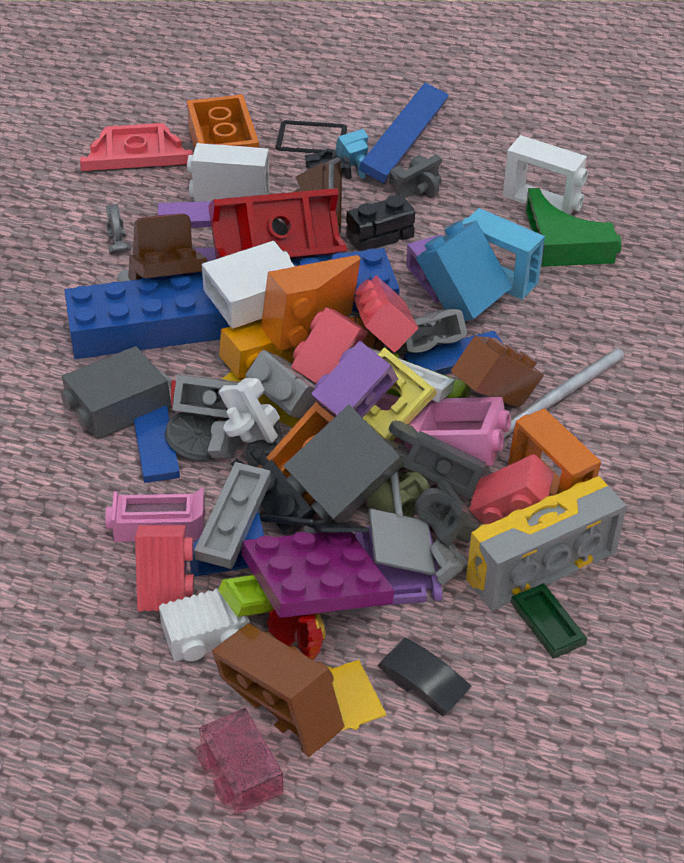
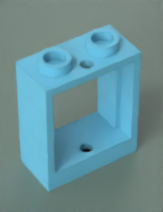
(519, 240)

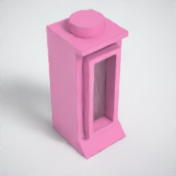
(155, 509)

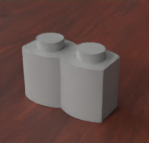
(434, 329)

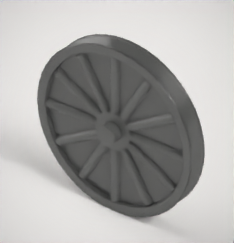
(190, 435)

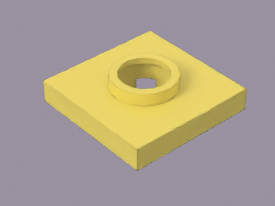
(414, 397)

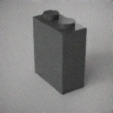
(115, 391)
(342, 465)

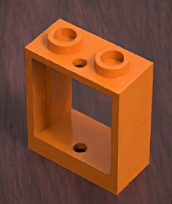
(545, 433)

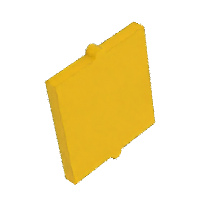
(355, 695)

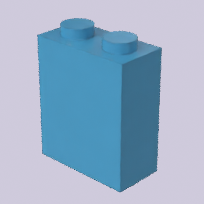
(464, 269)

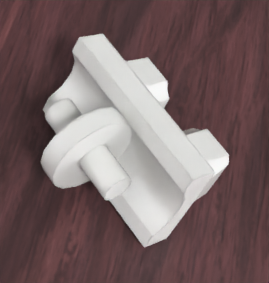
(246, 414)

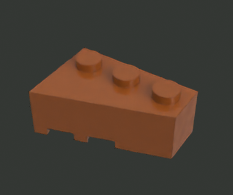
(497, 370)
(283, 682)

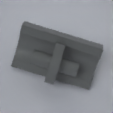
(419, 178)

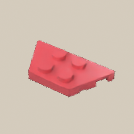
(135, 147)

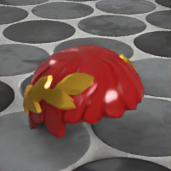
(304, 629)

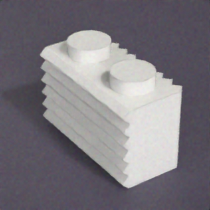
(198, 624)

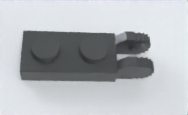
(436, 459)

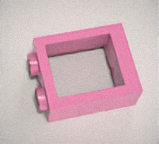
(467, 424)

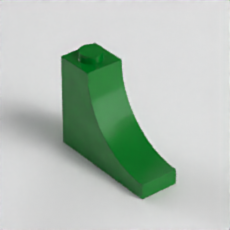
(570, 238)

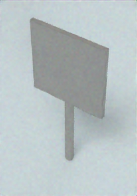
(401, 539)

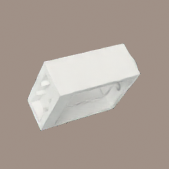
(549, 157)

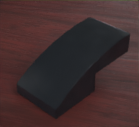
(426, 674)

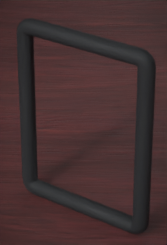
(304, 150)

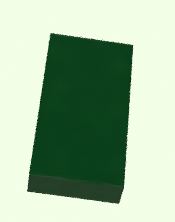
(548, 620)

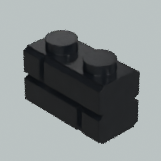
(380, 223)

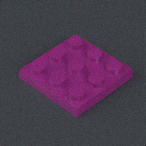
(316, 573)

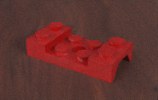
(248, 220)

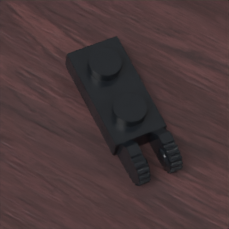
(280, 496)

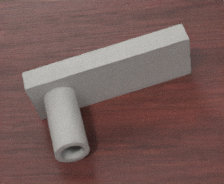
(233, 515)

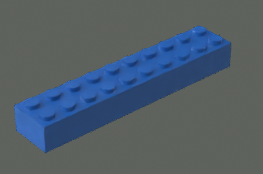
(170, 308)

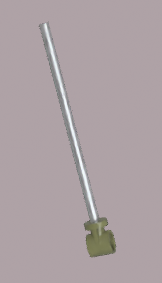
(413, 483)

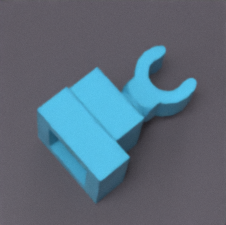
(354, 147)

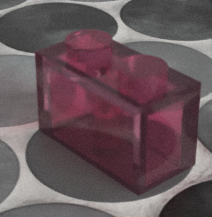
(240, 761)

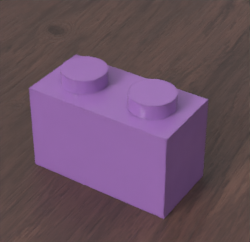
(357, 380)

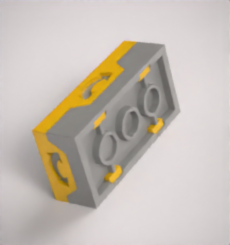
(544, 541)

